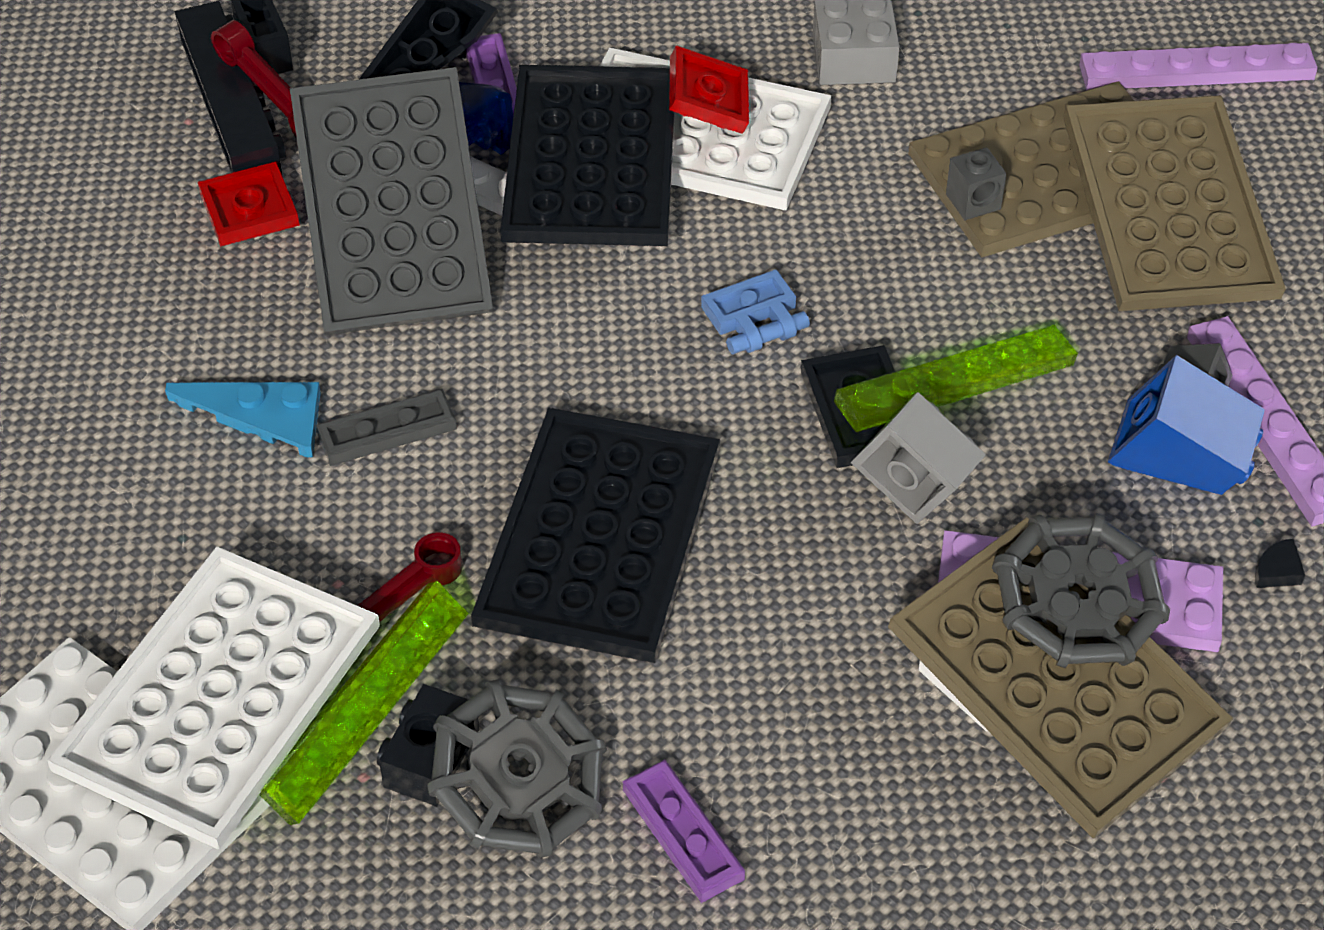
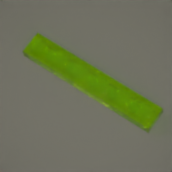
(956, 376)
(362, 703)

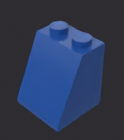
(1188, 430)

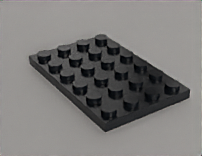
(589, 156)
(598, 535)

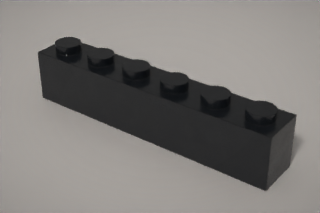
(228, 93)

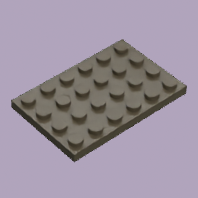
(1042, 176)
(1172, 203)
(1082, 731)

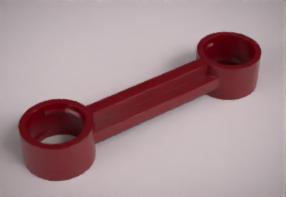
(236, 47)
(417, 574)

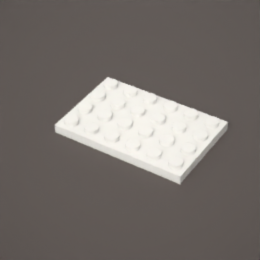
(750, 166)
(215, 696)
(92, 843)

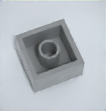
(855, 41)
(918, 458)

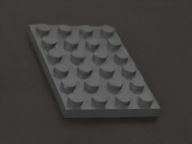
(391, 201)

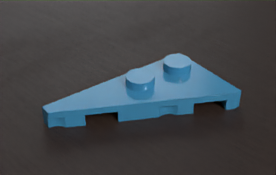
(262, 408)

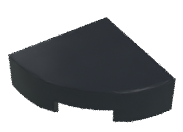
(1280, 566)

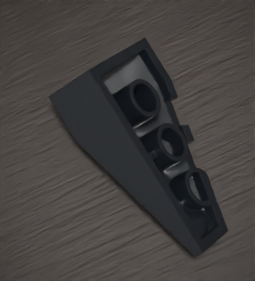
(431, 36)

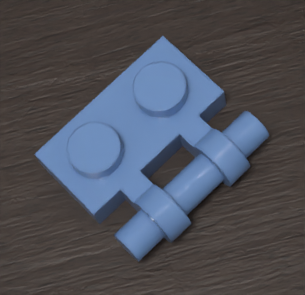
(750, 302)

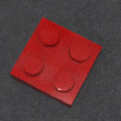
(709, 90)
(248, 203)

